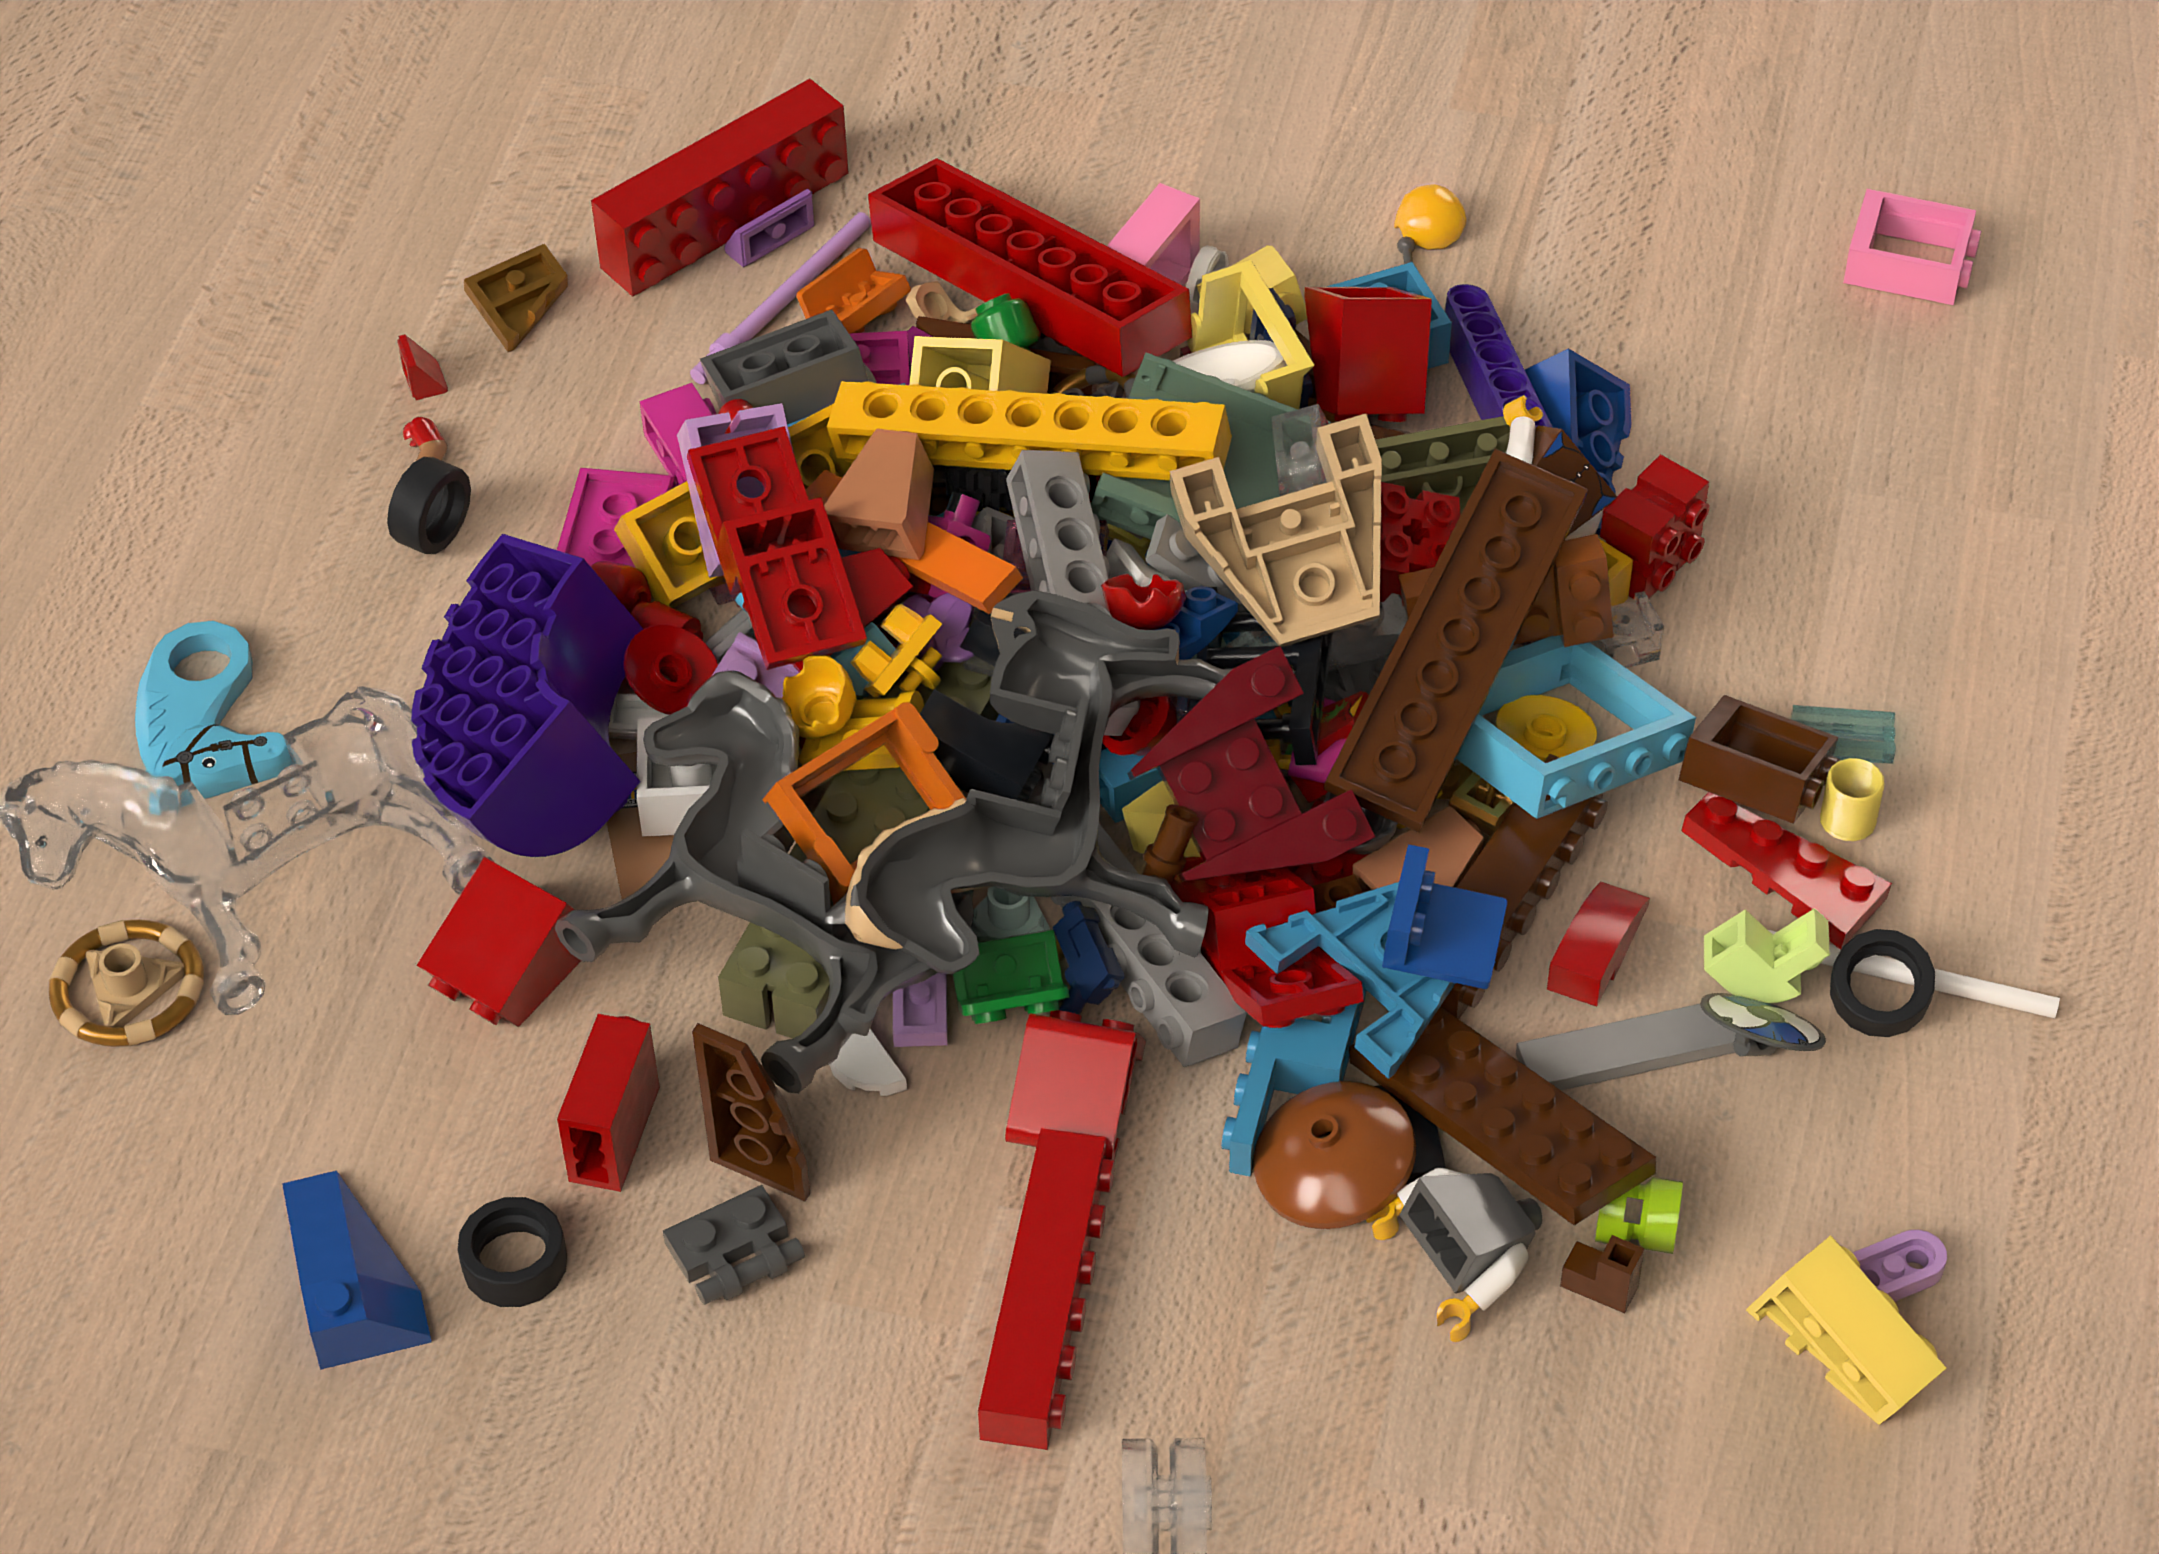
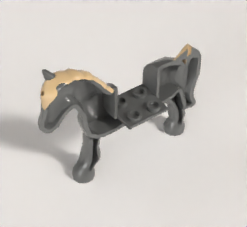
(1060, 680)

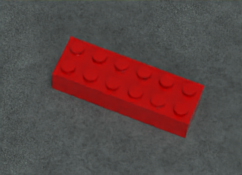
(718, 185)

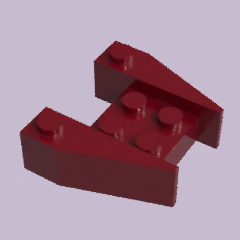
(1230, 779)

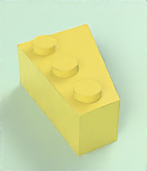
(1851, 1330)

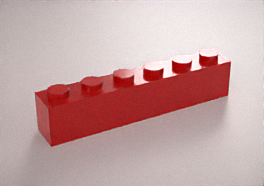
(1044, 1289)

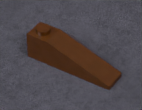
(747, 1115)

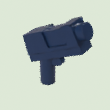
(1092, 965)

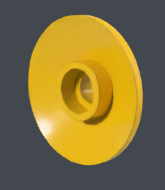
(1547, 725)

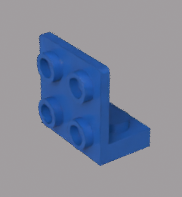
(1442, 928)

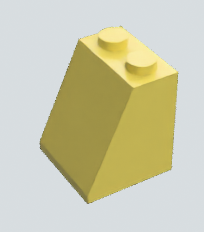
(977, 365)

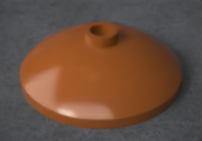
(1338, 1176)

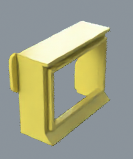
(1223, 321)

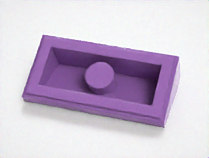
(771, 229)

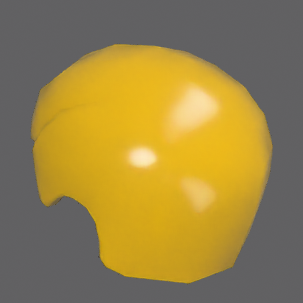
(1431, 216)
(820, 697)

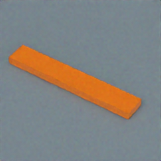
(948, 560)

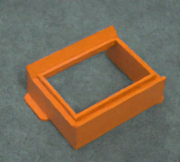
(911, 746)

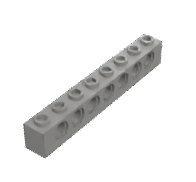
(1172, 990)

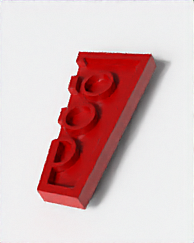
(1788, 865)

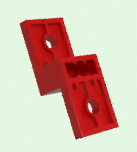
(776, 547)
(1266, 897)

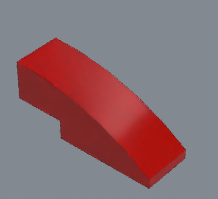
(1596, 943)

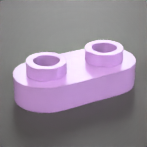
(1888, 1262)

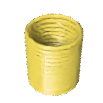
(1852, 799)

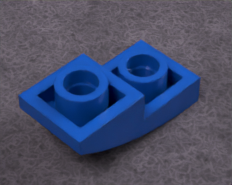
(1201, 619)

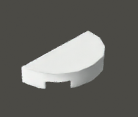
(1207, 261)
(867, 1066)

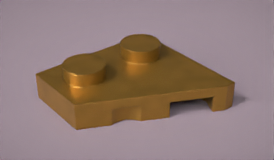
(517, 293)

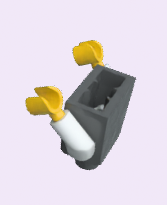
(1470, 1234)

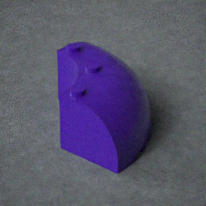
(526, 701)

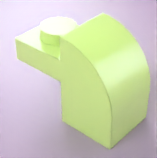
(1764, 964)

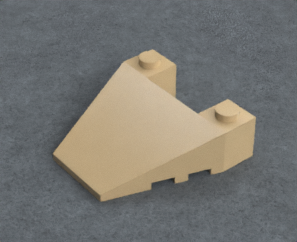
(1302, 557)

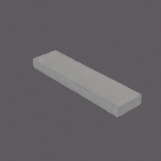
(1626, 1047)

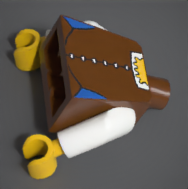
(1557, 454)

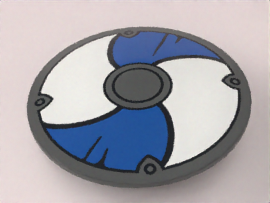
(1761, 1025)

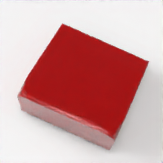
(420, 370)

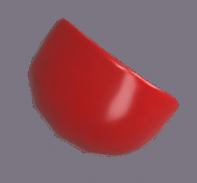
(1143, 606)

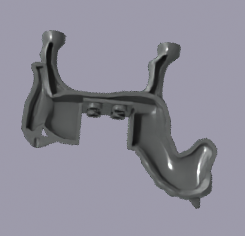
(737, 861)

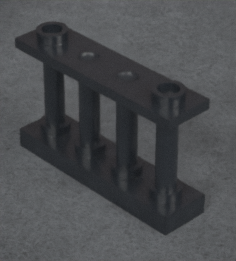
(1311, 665)

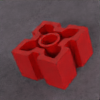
(1658, 524)
(1412, 533)

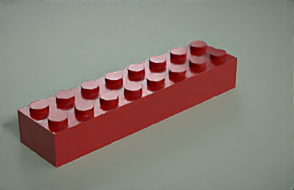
(1001, 246)

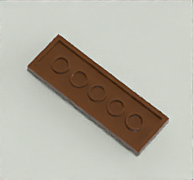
(1514, 1119)

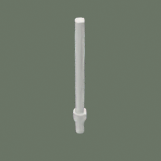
(1956, 984)

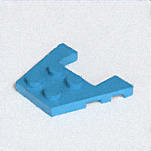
(1356, 939)

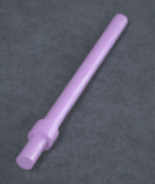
(787, 291)

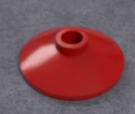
(672, 653)

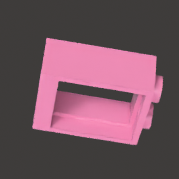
(1918, 222)
(1163, 233)

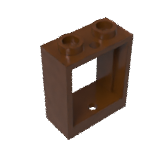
(1759, 759)

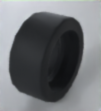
(429, 505)
(1899, 947)
(524, 1285)

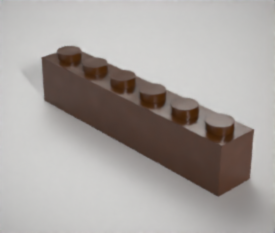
(1524, 866)

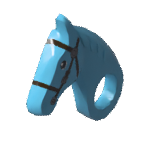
(182, 718)

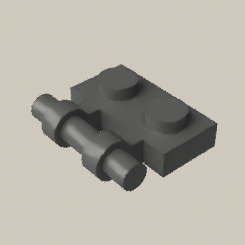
(727, 1234)

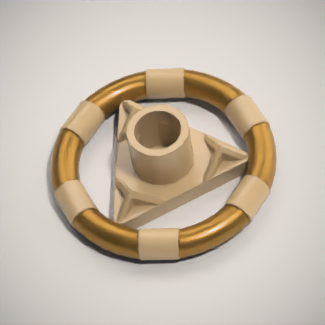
(127, 982)

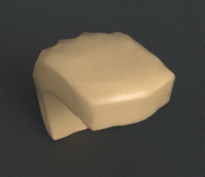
(933, 302)

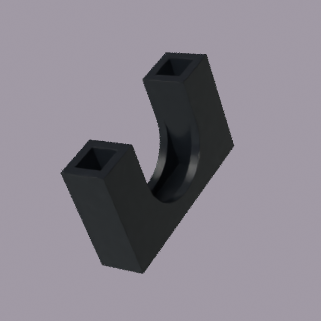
(981, 751)

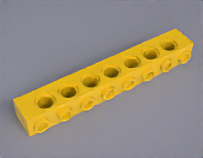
(994, 426)

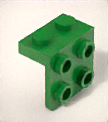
(1011, 975)

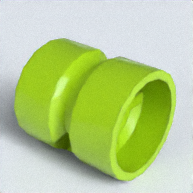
(1657, 1219)

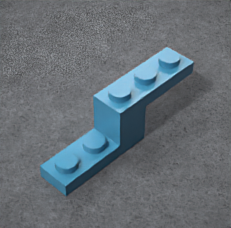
(1289, 1062)

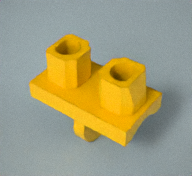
(884, 670)

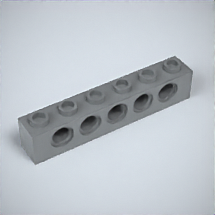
(1061, 537)

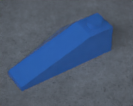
(1587, 405)
(349, 1277)

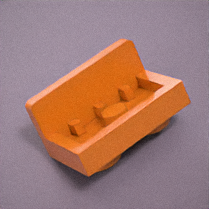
(853, 291)

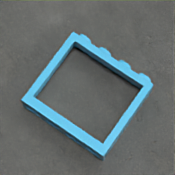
(1653, 745)

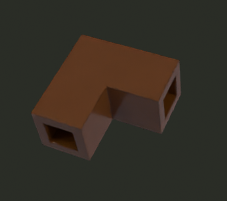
(1604, 1276)

